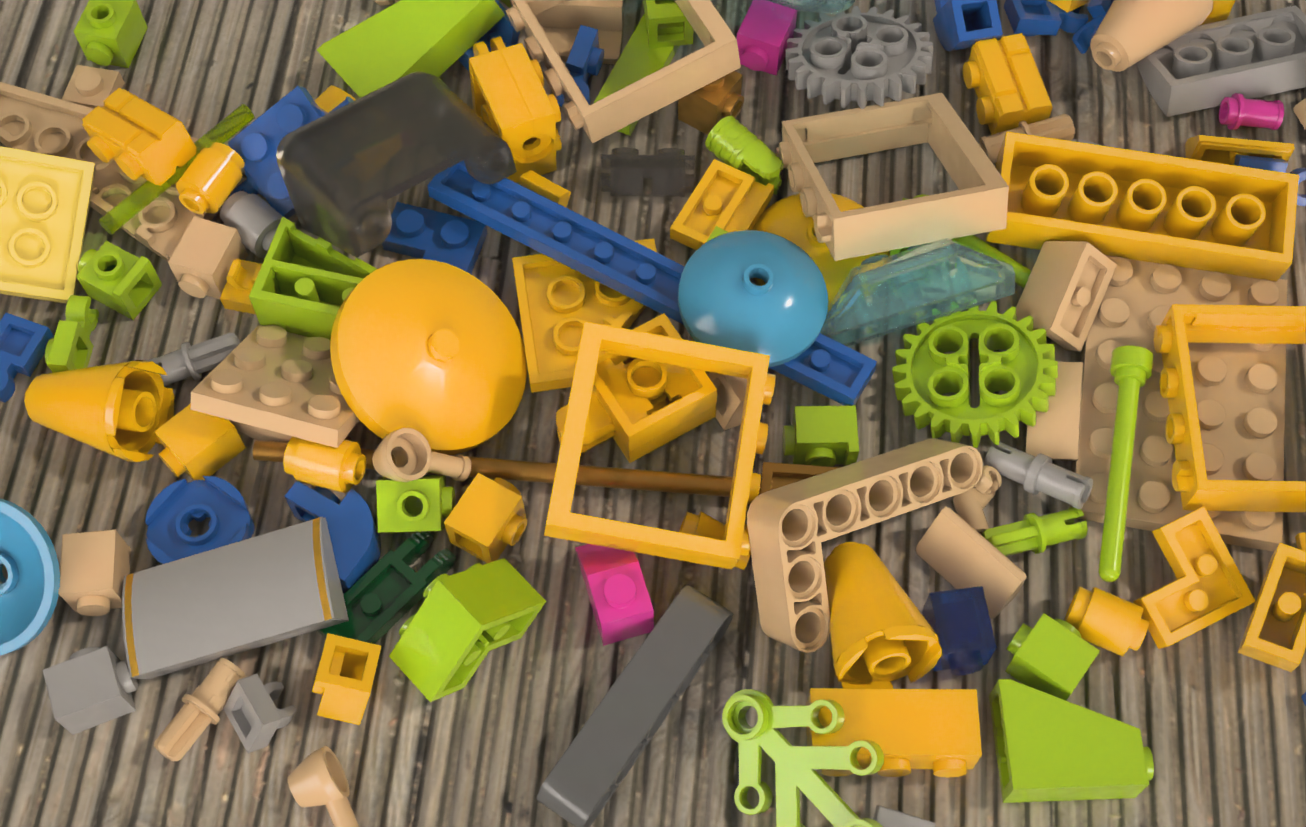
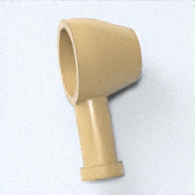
(415, 458)
(321, 782)

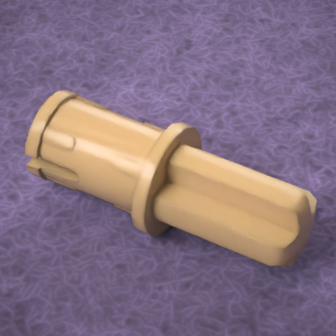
(1056, 127)
(199, 710)

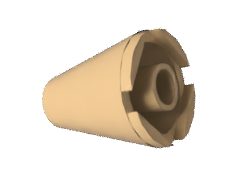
(1142, 27)

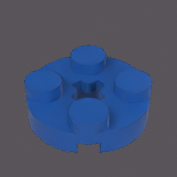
(184, 501)

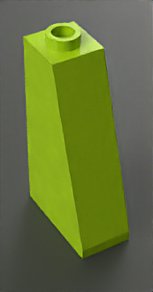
(408, 40)

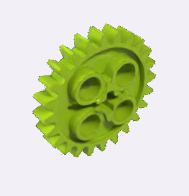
(1023, 370)

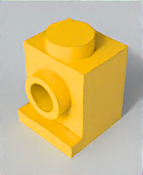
(345, 678)

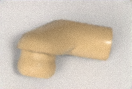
(971, 503)

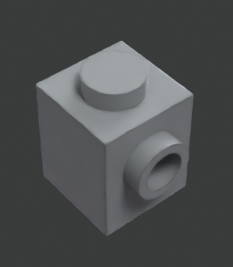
(90, 689)

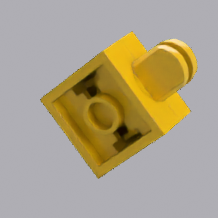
(515, 105)
(644, 400)

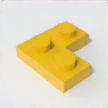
(1206, 581)

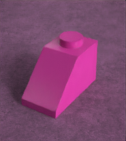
(616, 592)

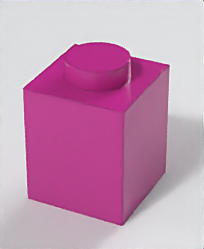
(765, 35)

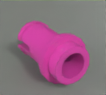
(1239, 111)

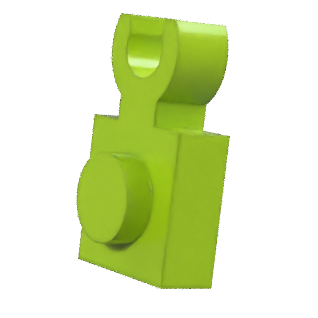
(72, 344)

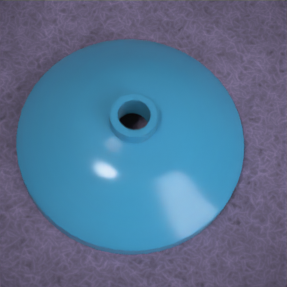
(731, 312)
(32, 581)

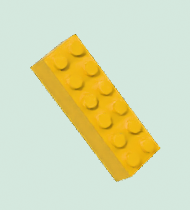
(1148, 206)

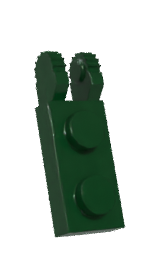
(390, 589)

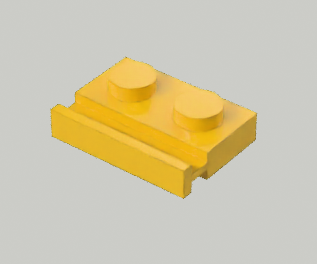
(720, 199)

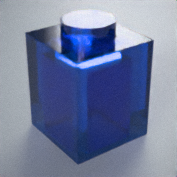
(962, 627)

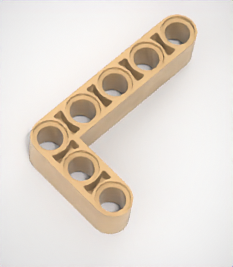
(795, 519)

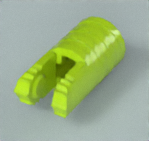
(744, 151)

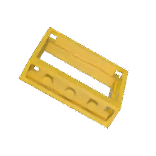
(1219, 325)
(751, 441)

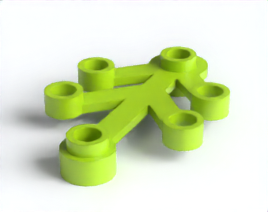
(793, 763)

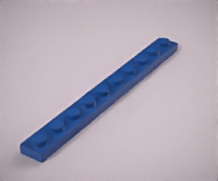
(626, 267)

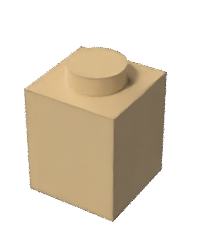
(205, 257)
(93, 571)

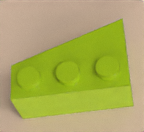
(304, 282)

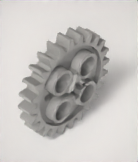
(859, 57)

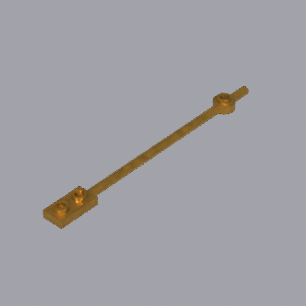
(773, 474)

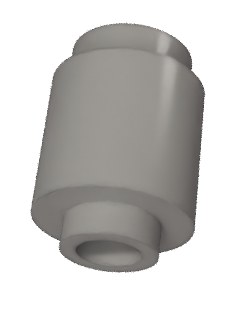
(253, 220)

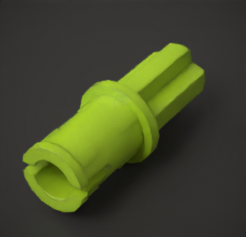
(1037, 532)

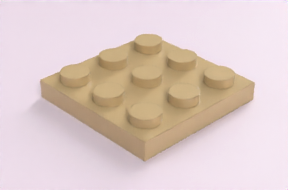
(279, 386)

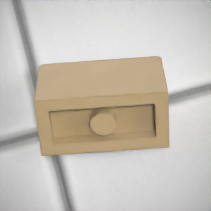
(564, 20)
(1066, 291)

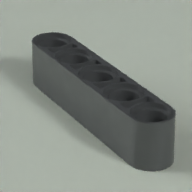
(634, 708)

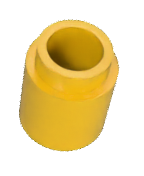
(210, 178)
(325, 465)
(1107, 620)

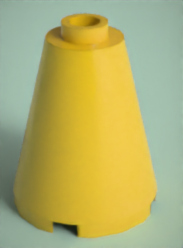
(105, 406)
(874, 623)

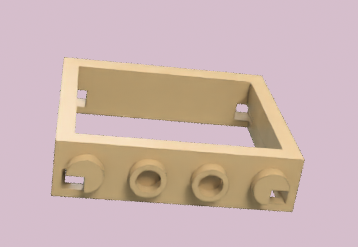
(644, 96)
(971, 210)

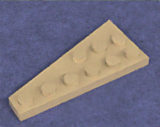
(55, 128)

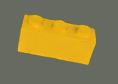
(910, 725)

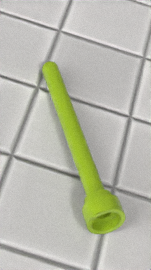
(1130, 369)

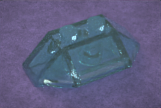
(913, 289)

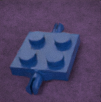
(259, 145)

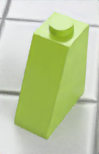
(1062, 749)

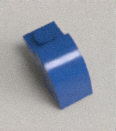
(965, 22)
(350, 528)

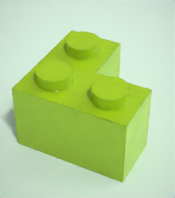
(461, 623)

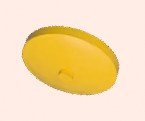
(429, 355)

